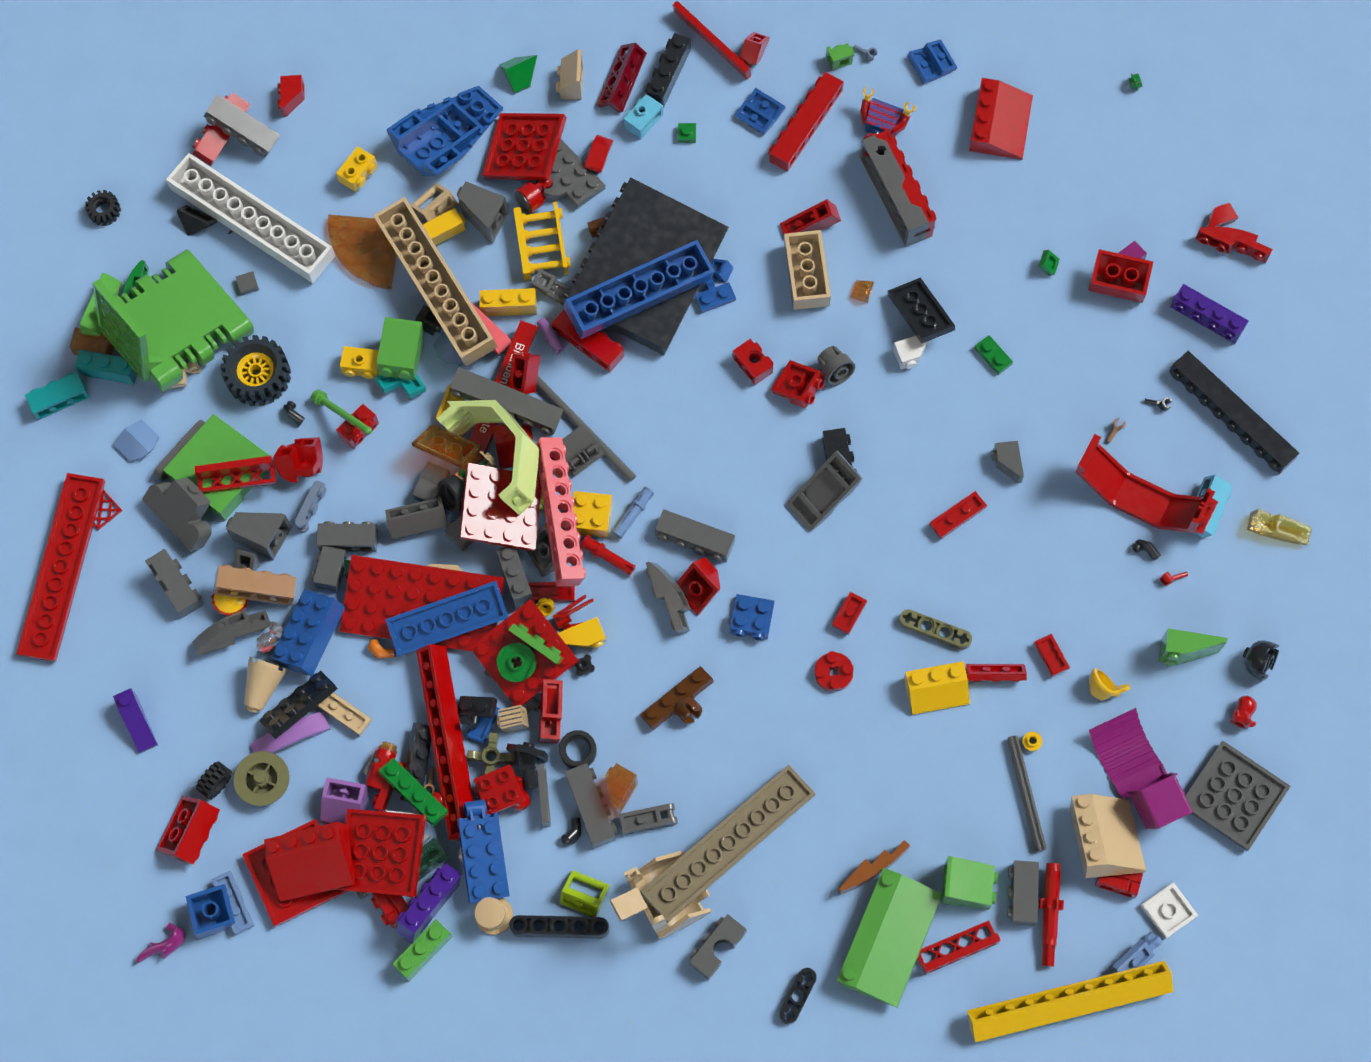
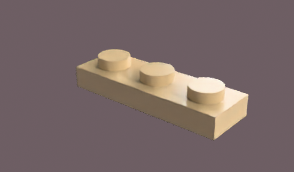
(345, 713)

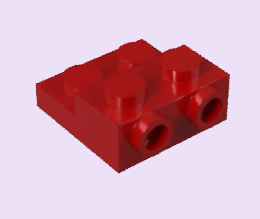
(798, 384)

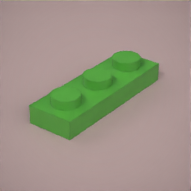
(536, 642)

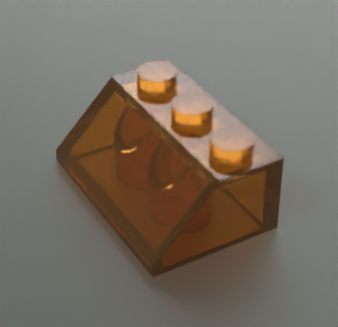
(448, 447)

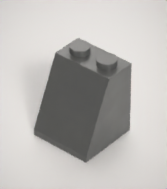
(483, 209)
(259, 531)

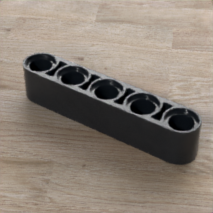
(550, 921)

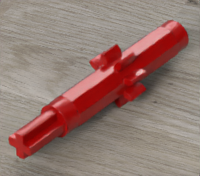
(1051, 906)

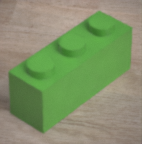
(422, 950)

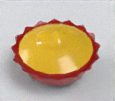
(228, 605)

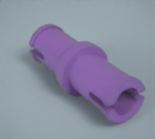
(550, 335)

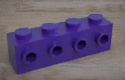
(1209, 313)
(428, 903)

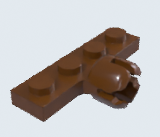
(679, 700)

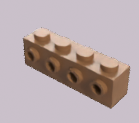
(254, 585)

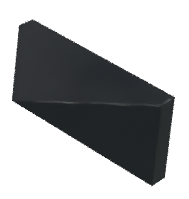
(194, 220)

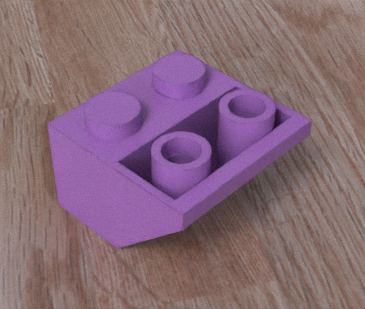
(339, 797)

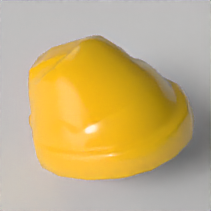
(1103, 687)

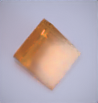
(862, 290)

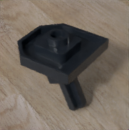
(528, 758)

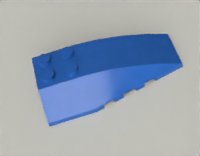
(444, 131)

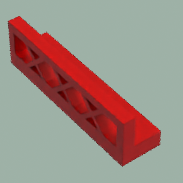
(234, 468)
(962, 952)

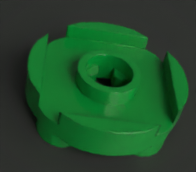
(506, 665)

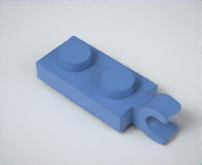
(1139, 953)

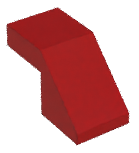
(598, 153)

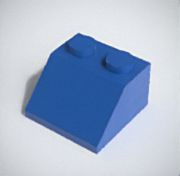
(210, 911)

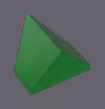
(519, 72)

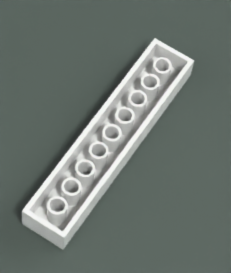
(250, 218)

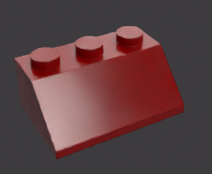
(1120, 276)
(188, 829)

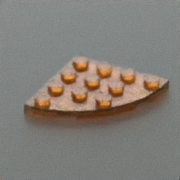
(363, 249)

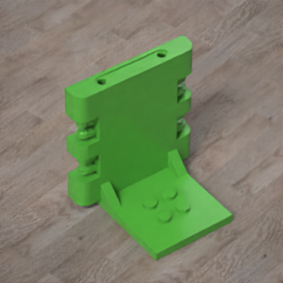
(170, 320)

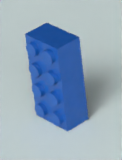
(307, 632)

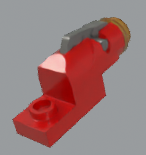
(374, 780)

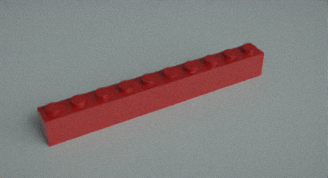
(445, 733)

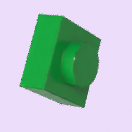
(686, 132)
(1049, 262)

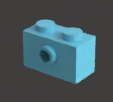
(643, 116)

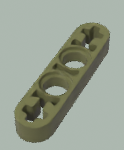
(933, 633)

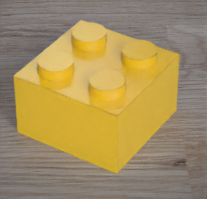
(593, 513)

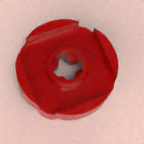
(834, 660)

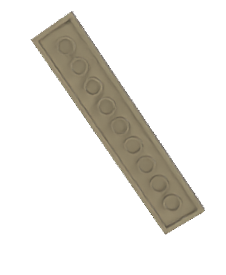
(727, 843)

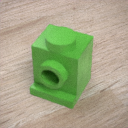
(839, 56)

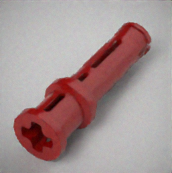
(600, 551)

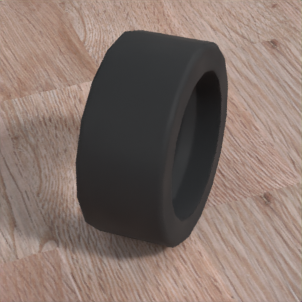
(452, 491)
(577, 734)

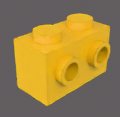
(357, 169)

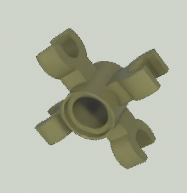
(508, 758)

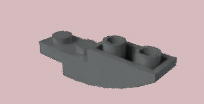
(667, 589)
(225, 630)

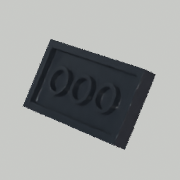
(921, 310)
(298, 704)

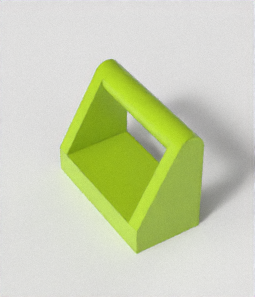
(582, 902)

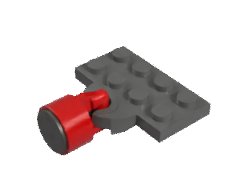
(566, 179)

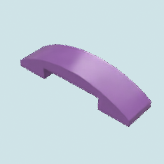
(307, 726)

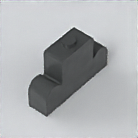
(181, 509)

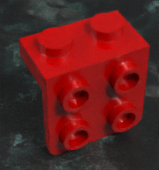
(499, 789)

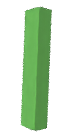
(89, 322)

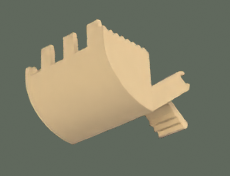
(633, 902)

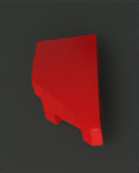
(1222, 215)

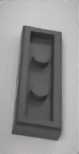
(544, 797)

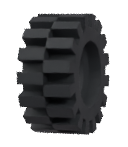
(100, 198)
(214, 780)

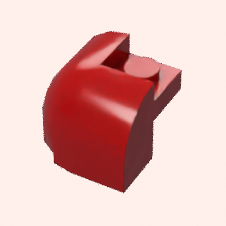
(299, 459)

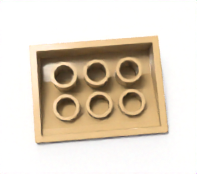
(1106, 836)

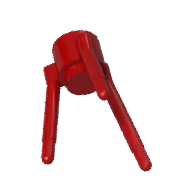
(563, 618)

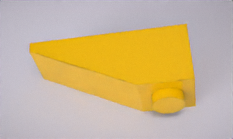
(585, 634)

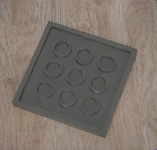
(1235, 795)

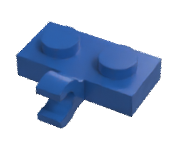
(714, 296)

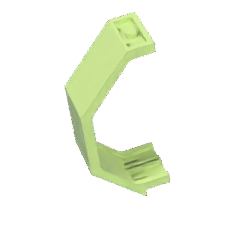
(465, 414)

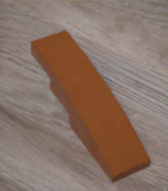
(868, 871)

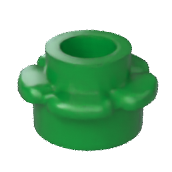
(1135, 81)

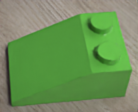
(1185, 646)

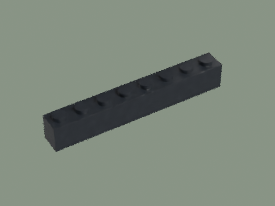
(1234, 412)

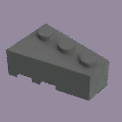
(174, 583)

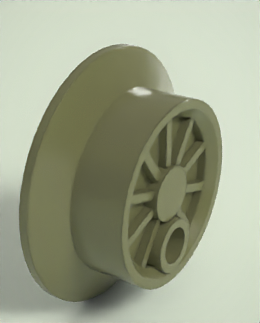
(261, 778)

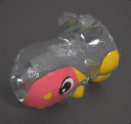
(269, 640)

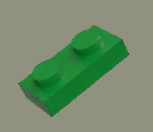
(993, 354)

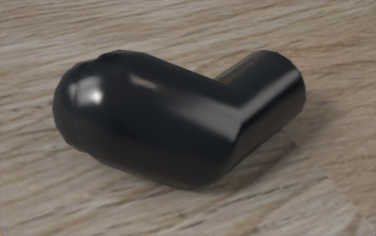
(1146, 546)
(574, 834)

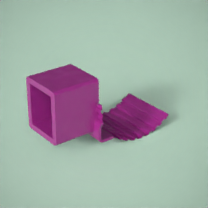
(1138, 771)

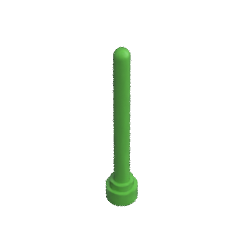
(320, 399)

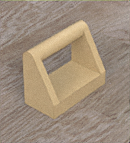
(438, 206)

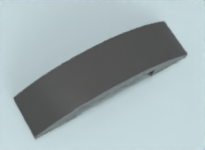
(549, 286)

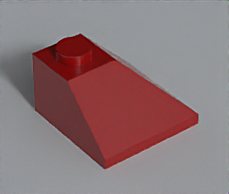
(505, 444)
(699, 584)

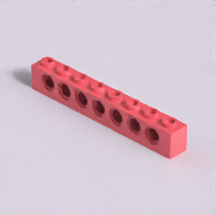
(564, 574)

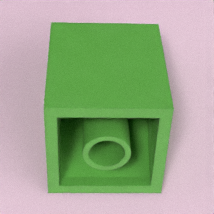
(400, 348)
(968, 883)

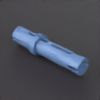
(629, 517)

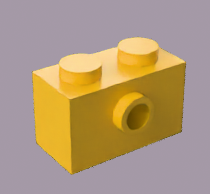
(359, 362)

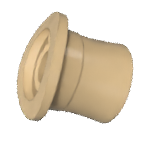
(493, 915)

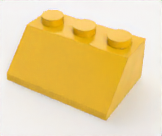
(937, 688)

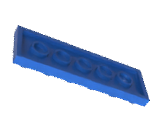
(447, 618)

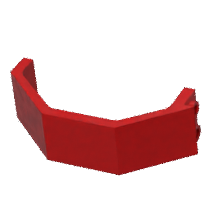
(1140, 497)

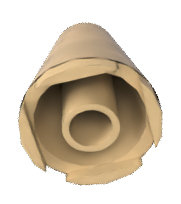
(261, 683)

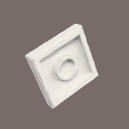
(1169, 910)

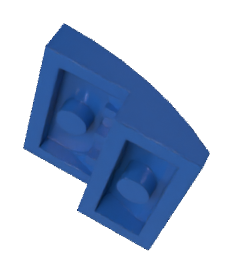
(932, 61)
(760, 111)

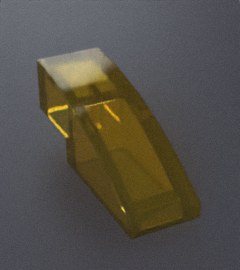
(1279, 527)

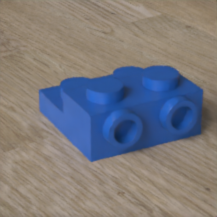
(751, 617)

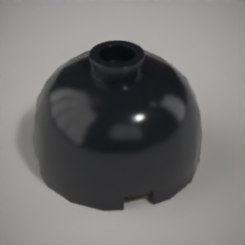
(1260, 658)

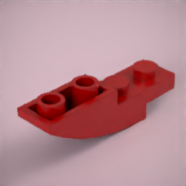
(1231, 238)

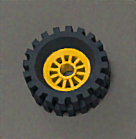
(271, 363)

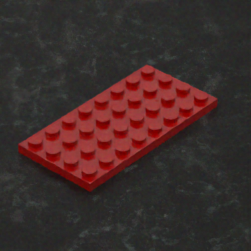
(389, 588)

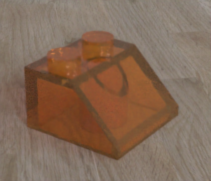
(620, 786)

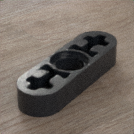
(809, 984)

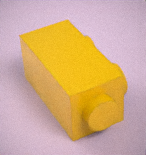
(445, 226)

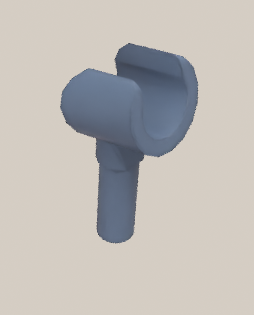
(867, 52)

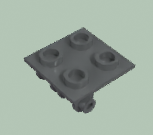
(581, 450)

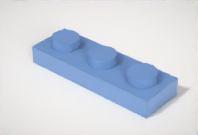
(241, 915)

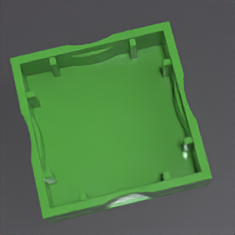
(215, 444)

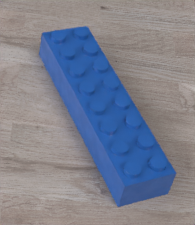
(638, 289)

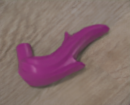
(166, 947)

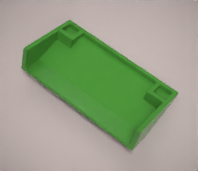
(889, 938)

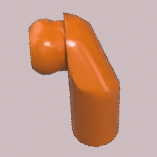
(378, 651)

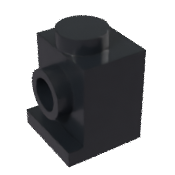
(429, 321)

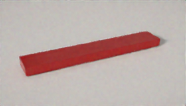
(712, 40)

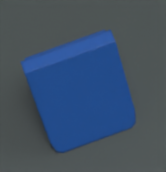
(722, 269)

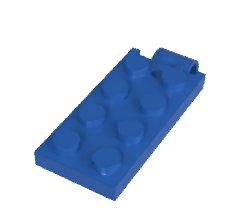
(482, 853)

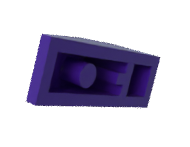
(135, 720)

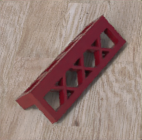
(624, 77)

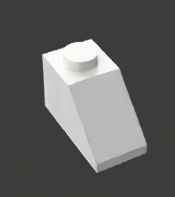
(909, 352)

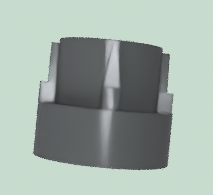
(836, 365)

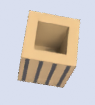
(512, 719)

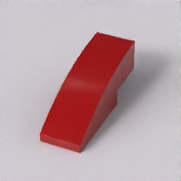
(550, 711)

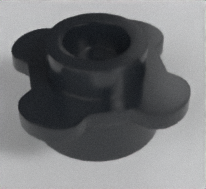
(589, 668)

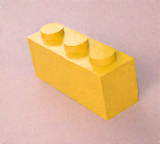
(508, 302)

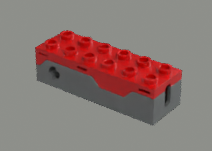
(897, 187)

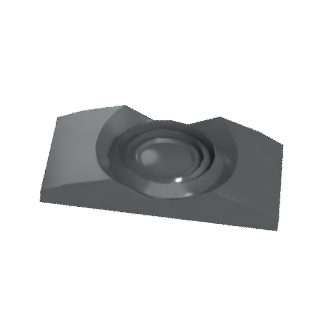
(824, 491)

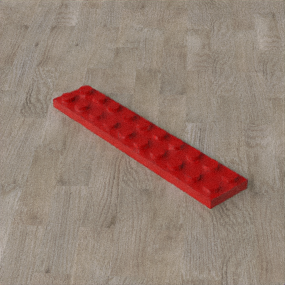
(61, 567)

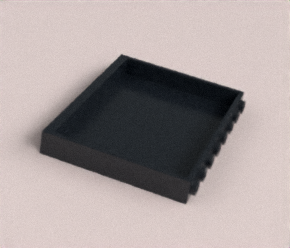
(638, 231)

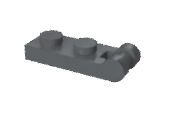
(647, 818)

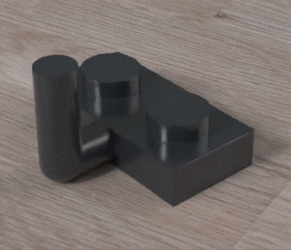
(475, 708)

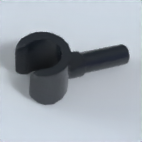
(1161, 404)
(533, 704)

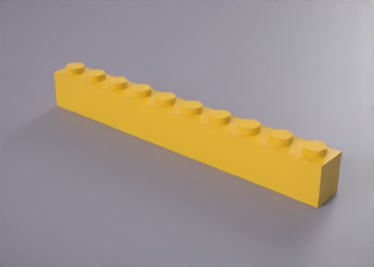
(1070, 1001)

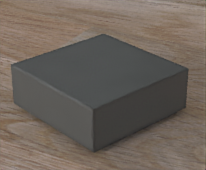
(247, 283)

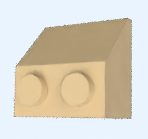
(570, 76)

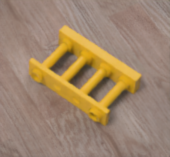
(527, 251)

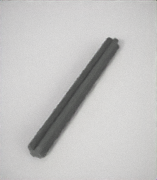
(1026, 793)

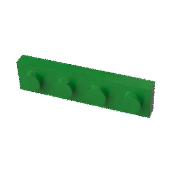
(413, 791)

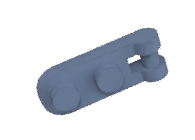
(310, 506)

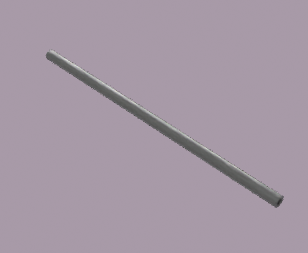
(576, 421)

